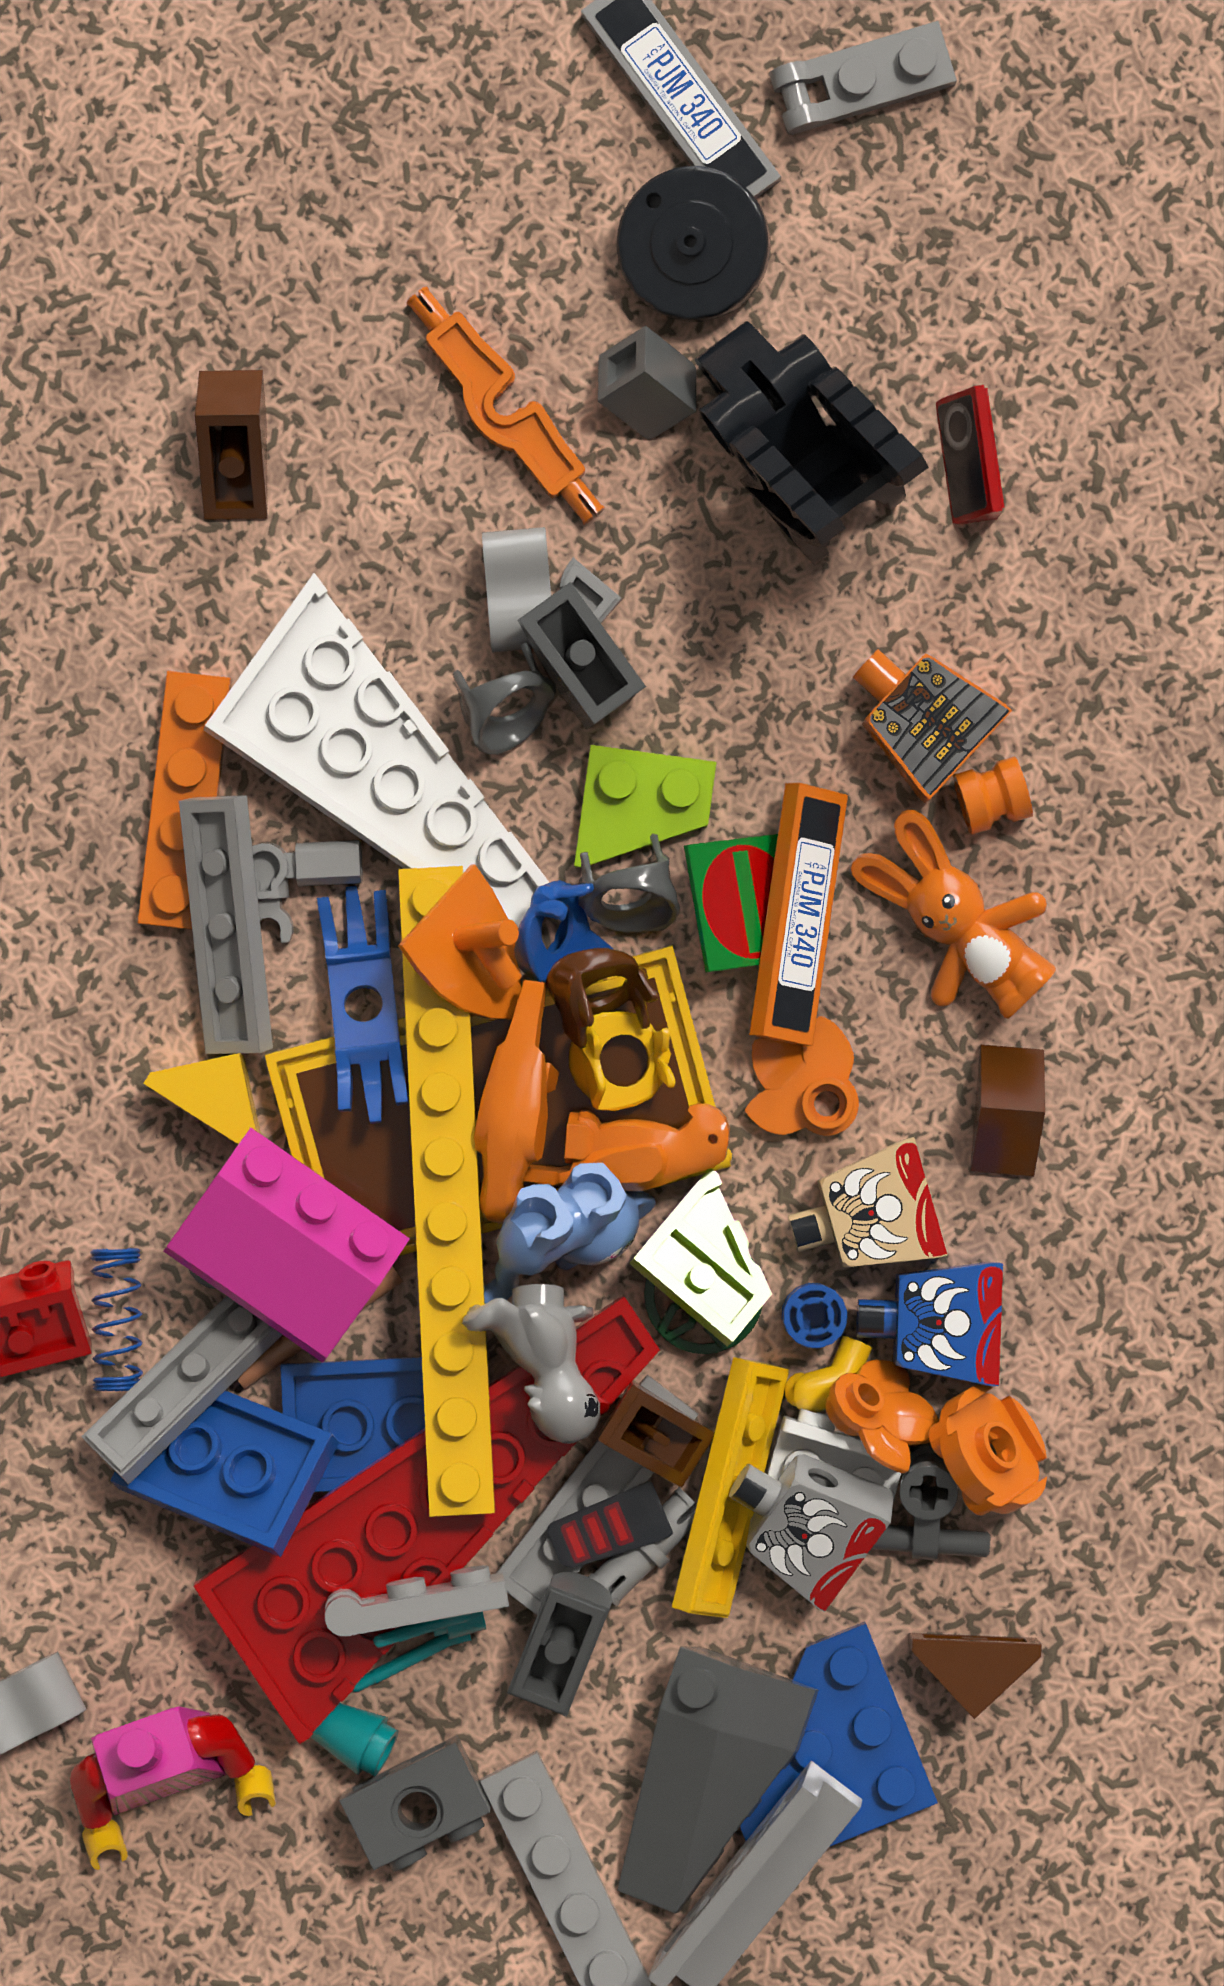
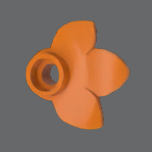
(797, 1075)
(881, 1412)

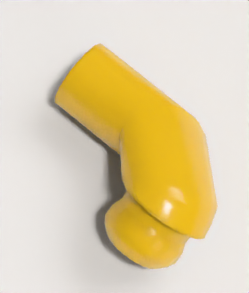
(812, 1388)

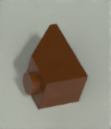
(232, 444)

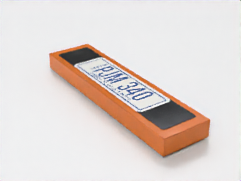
(798, 914)

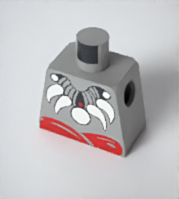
(813, 1523)

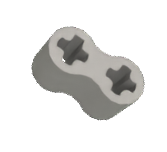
(515, 582)
(36, 1701)

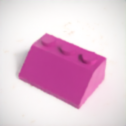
(286, 1245)

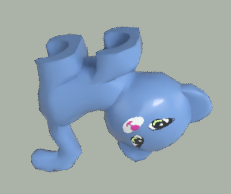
(577, 1224)

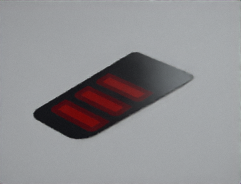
(610, 1527)

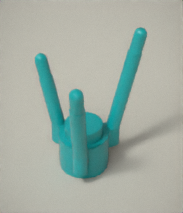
(449, 1632)

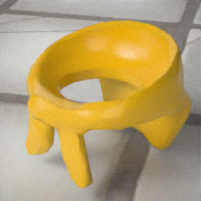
(587, 1069)

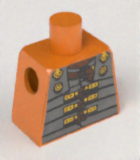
(927, 718)

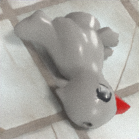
(543, 1342)

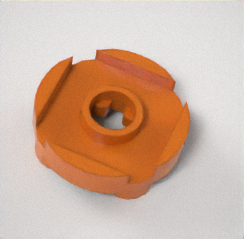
(987, 1479)

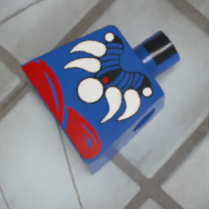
(942, 1321)

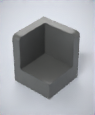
(647, 383)

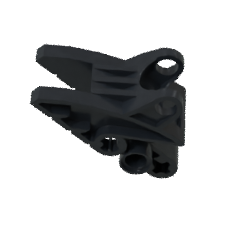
(796, 462)

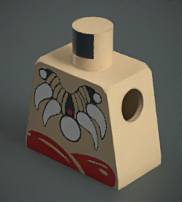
(874, 1211)

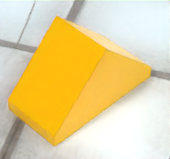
(213, 1092)

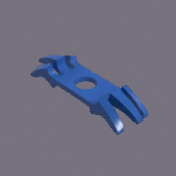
(355, 969)

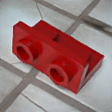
(40, 1318)

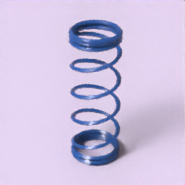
(129, 1255)

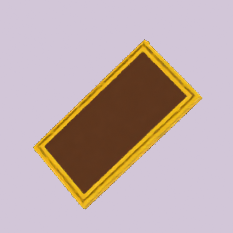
(376, 1159)

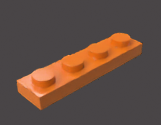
(185, 768)

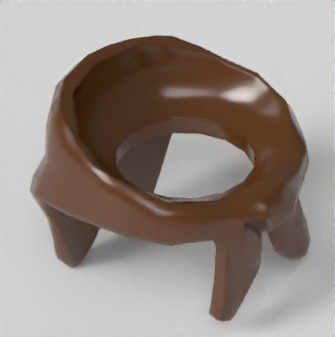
(578, 971)

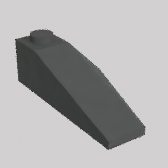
(710, 1760)

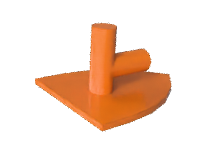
(468, 949)

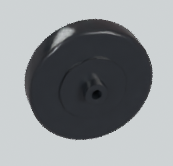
(693, 244)

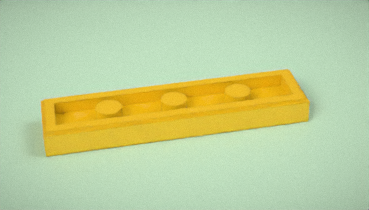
(719, 1522)

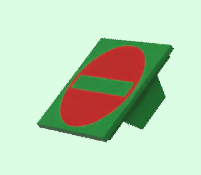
(731, 898)

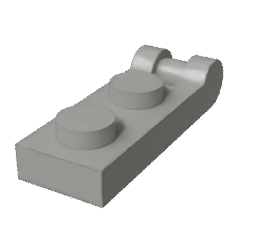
(865, 77)
(413, 1602)

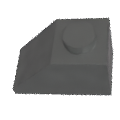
(580, 656)

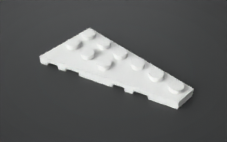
(357, 748)

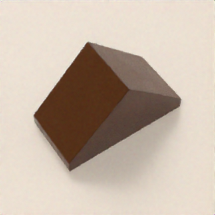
(1008, 1110)
(655, 1434)
(975, 1666)

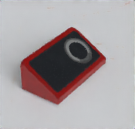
(970, 456)

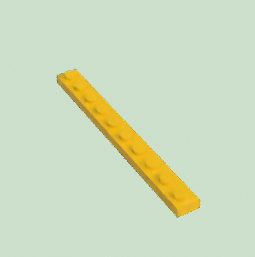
(446, 1226)

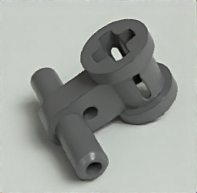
(928, 1506)

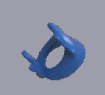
(574, 934)

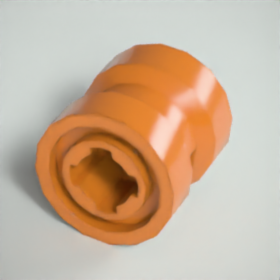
(993, 794)

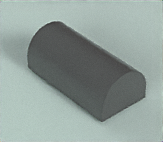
(561, 1642)

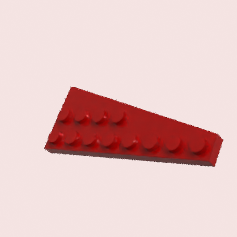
(381, 1532)

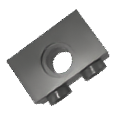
(441, 1773)

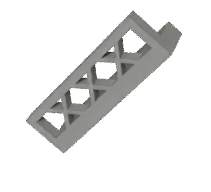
(757, 1880)

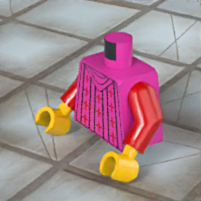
(155, 1761)

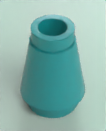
(357, 1738)

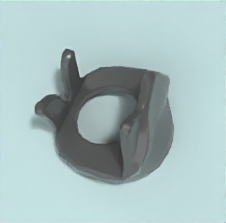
(501, 734)
(650, 913)

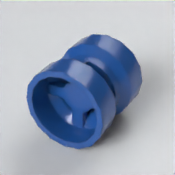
(806, 1309)

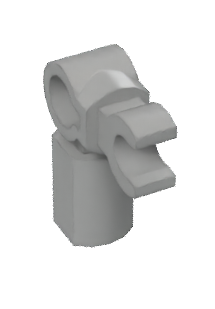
(310, 864)

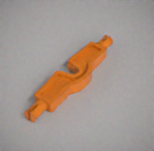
(484, 378)

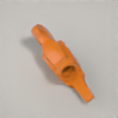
(514, 1106)
(641, 1151)

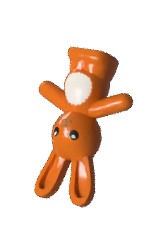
(951, 911)

